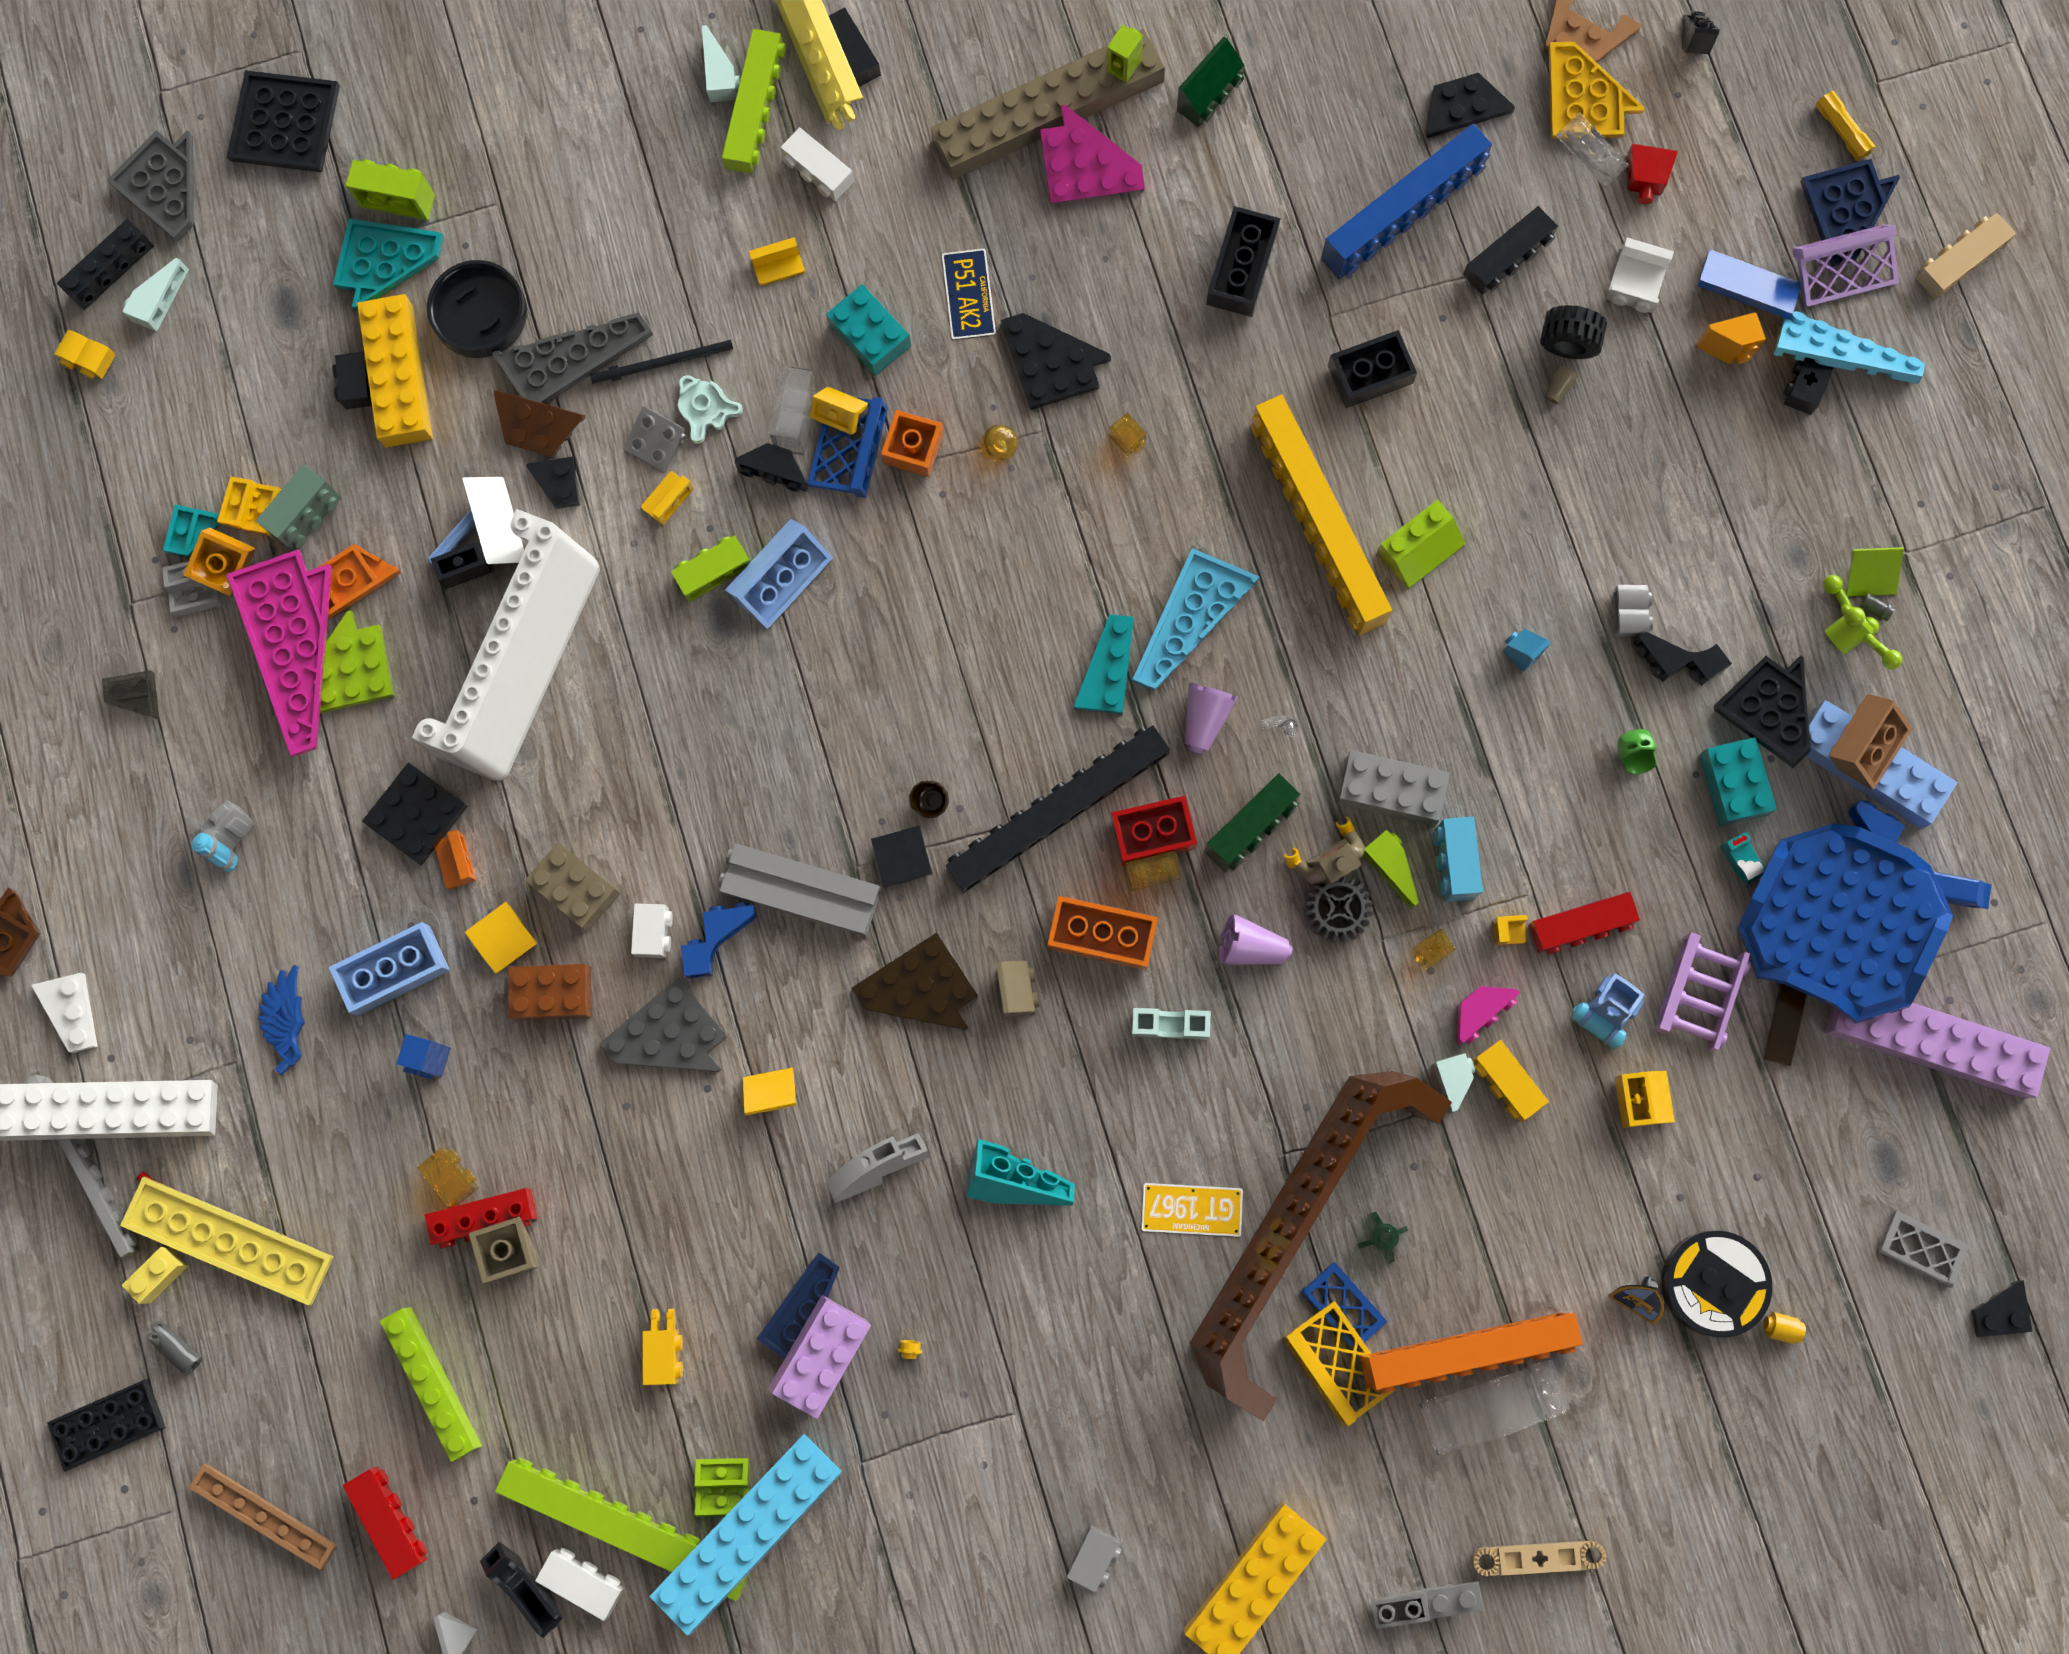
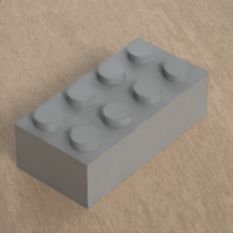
(1393, 788)

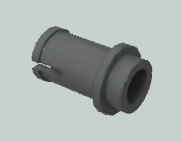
(1877, 607)

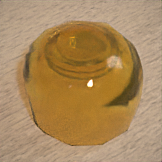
(999, 443)

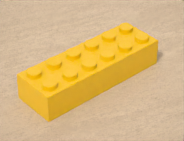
(394, 371)
(1255, 1583)

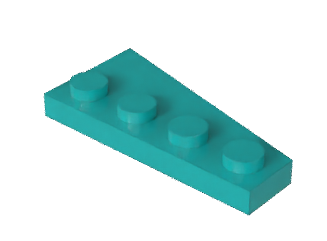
(1107, 673)

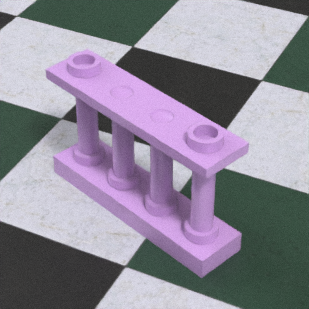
(1676, 996)

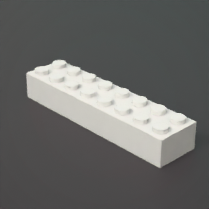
(107, 1110)

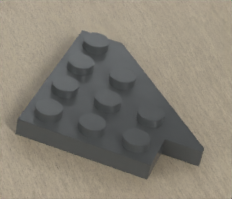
(160, 182)

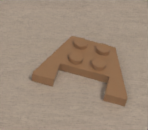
(1594, 40)

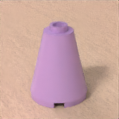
(1205, 715)
(1251, 944)

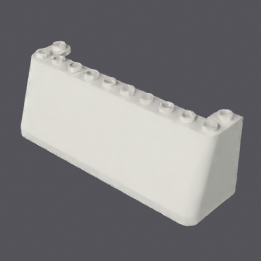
(516, 653)

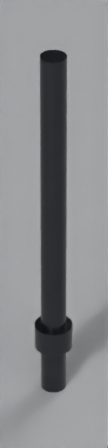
(615, 373)

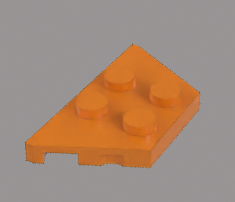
(355, 576)

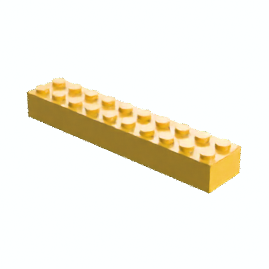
(1320, 515)

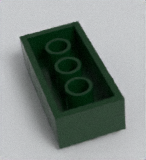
(1252, 822)

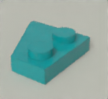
(185, 529)

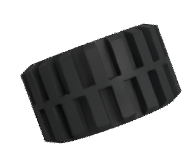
(1573, 332)

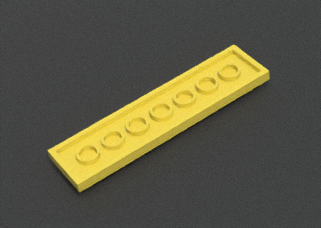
(227, 1241)

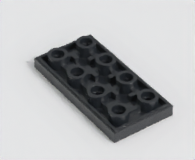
(106, 1425)

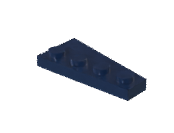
(796, 1308)

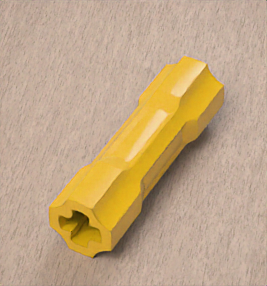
(1834, 111)

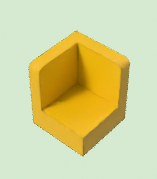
(1509, 930)

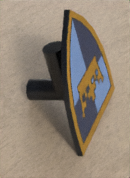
(1641, 1299)

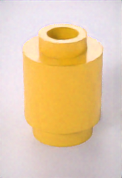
(1784, 1328)

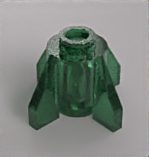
(1376, 1240)

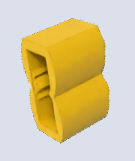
(84, 354)

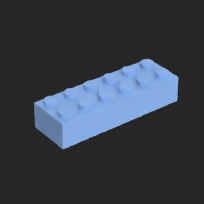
(1908, 785)

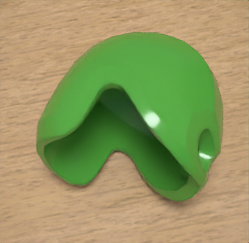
(1637, 751)

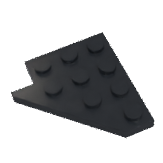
(1050, 361)
(1772, 708)

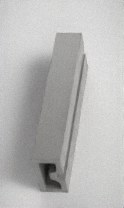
(799, 889)

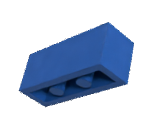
(423, 1057)

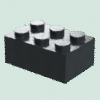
(1372, 369)

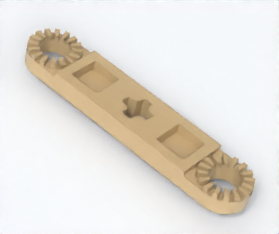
(1559, 1558)

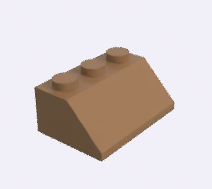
(1871, 740)

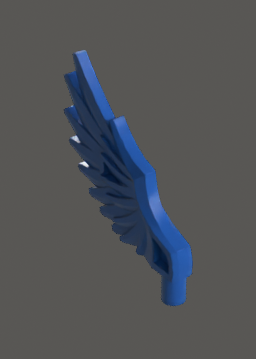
(283, 1018)

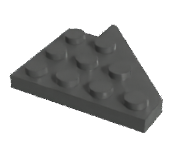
(667, 1033)

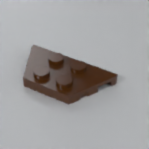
(534, 424)
(16, 932)

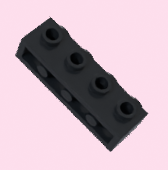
(1510, 250)
(105, 264)

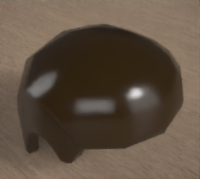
(929, 799)

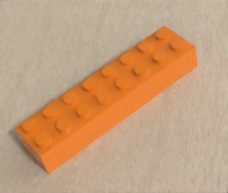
(1471, 1350)

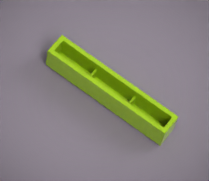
(753, 101)
(430, 1383)

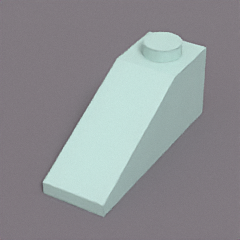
(720, 75)
(154, 297)

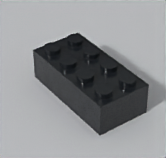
(1243, 261)

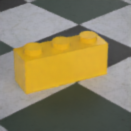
(1509, 1081)

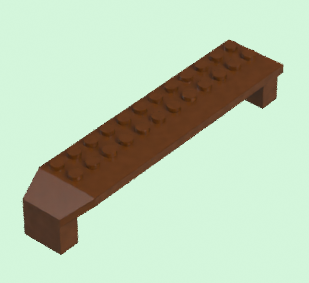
(1288, 1221)

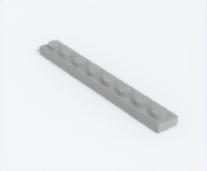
(98, 1194)

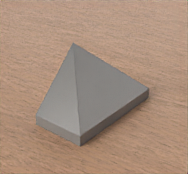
(453, 1633)

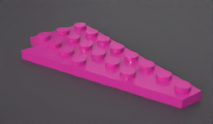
(287, 628)

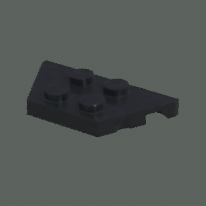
(1464, 103)

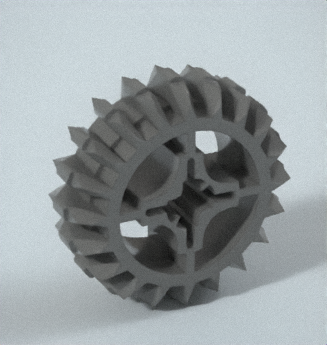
(1346, 917)

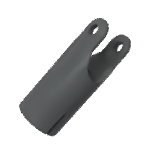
(174, 1348)

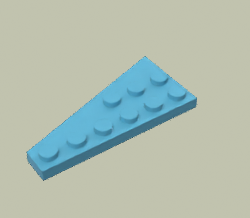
(1843, 350)
(1196, 605)

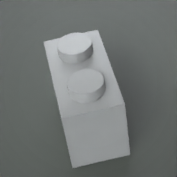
(1093, 1559)

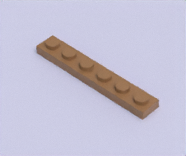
(263, 1516)

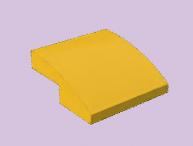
(245, 503)
(500, 937)

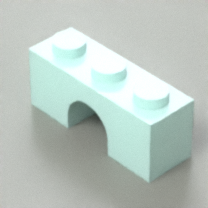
(1165, 1024)

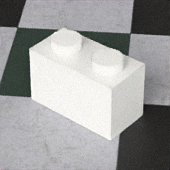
(651, 930)

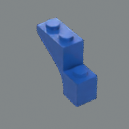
(1868, 817)
(719, 926)

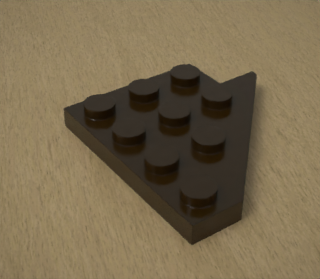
(919, 986)

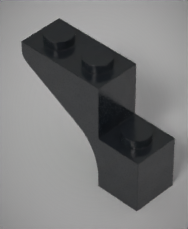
(1668, 659)
(530, 1597)

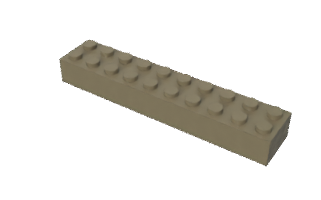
(1019, 114)

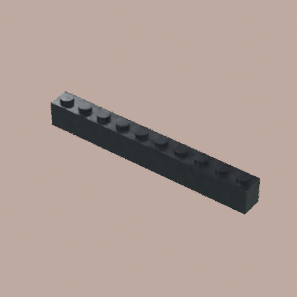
(1057, 809)

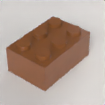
(550, 992)

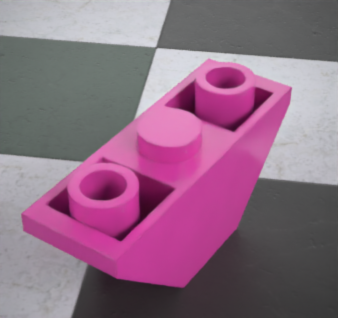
(1480, 1010)

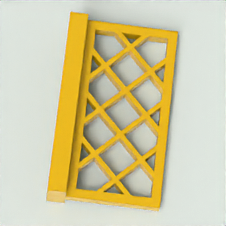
(1319, 1375)

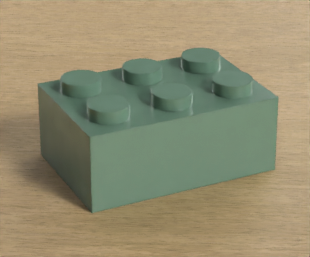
(298, 508)

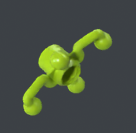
(1856, 627)

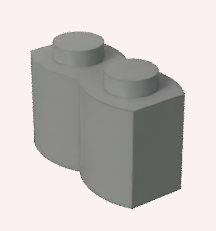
(1631, 610)

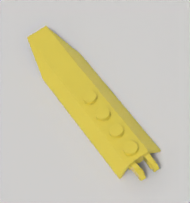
(821, 58)

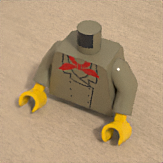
(1333, 861)

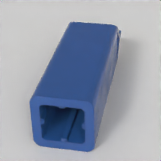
(1964, 891)

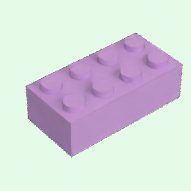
(819, 1356)

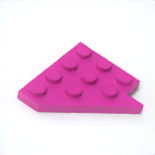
(1085, 162)

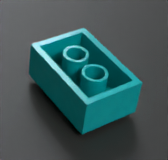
(868, 329)
(1737, 781)

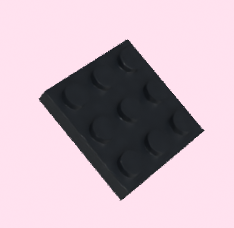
(414, 813)

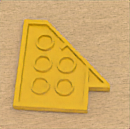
(1585, 87)

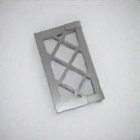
(1941, 1238)

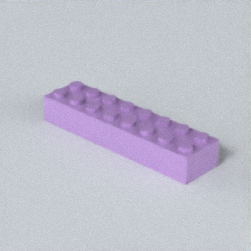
(1950, 1047)

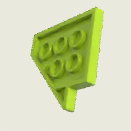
(355, 666)

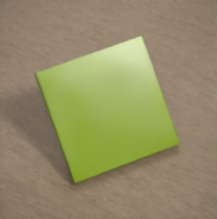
(1874, 571)

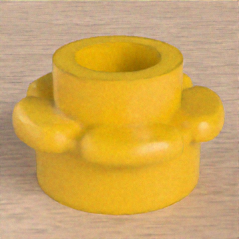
(909, 1349)

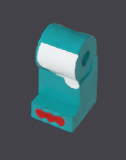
(1743, 858)

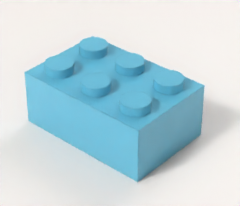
(1458, 859)

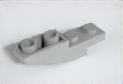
(872, 1164)
(1427, 1604)

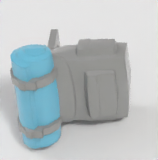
(221, 835)

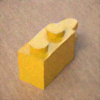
(662, 1351)

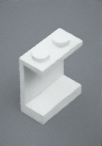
(1639, 275)

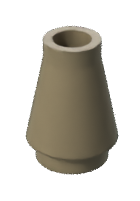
(1561, 382)

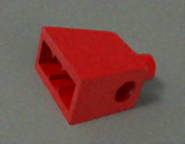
(1648, 170)

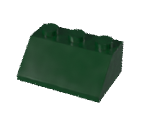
(1210, 83)

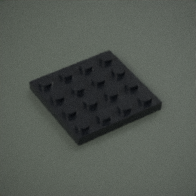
(283, 121)

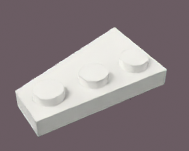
(69, 1010)

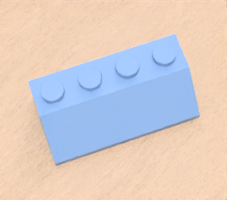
(779, 573)

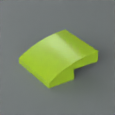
(720, 1485)

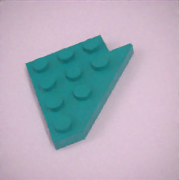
(382, 256)

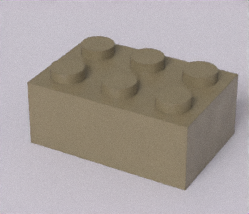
(572, 886)

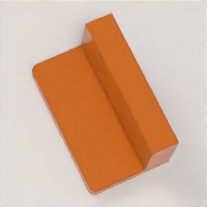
(455, 860)

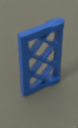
(1347, 1285)

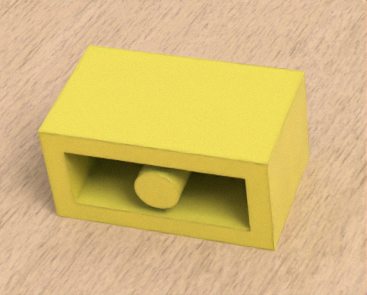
(155, 1275)

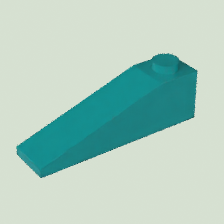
(1005, 1179)

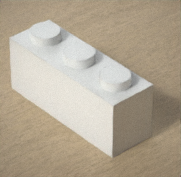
(817, 165)
(580, 1583)

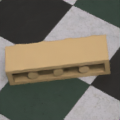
(1965, 256)

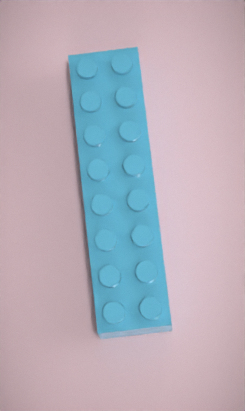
(746, 1535)

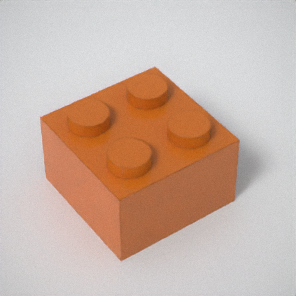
(912, 443)

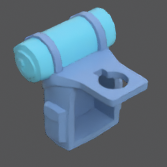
(1610, 1010)

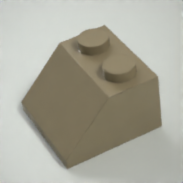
(1015, 988)
(503, 1251)

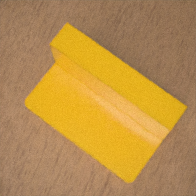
(777, 261)
(837, 409)
(667, 497)

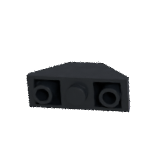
(1698, 33)
(773, 466)

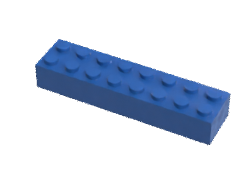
(1406, 202)

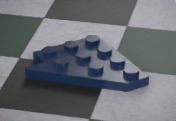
(1847, 200)

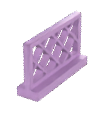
(1841, 244)

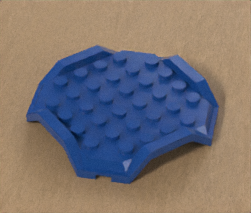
(1846, 920)

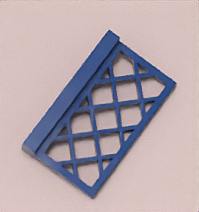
(866, 454)

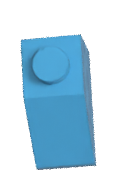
(1525, 648)

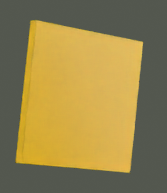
(769, 1091)

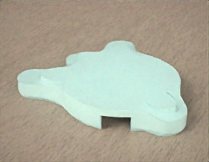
(703, 406)

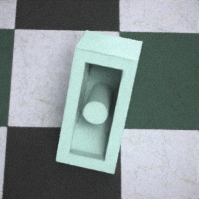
(1454, 1078)

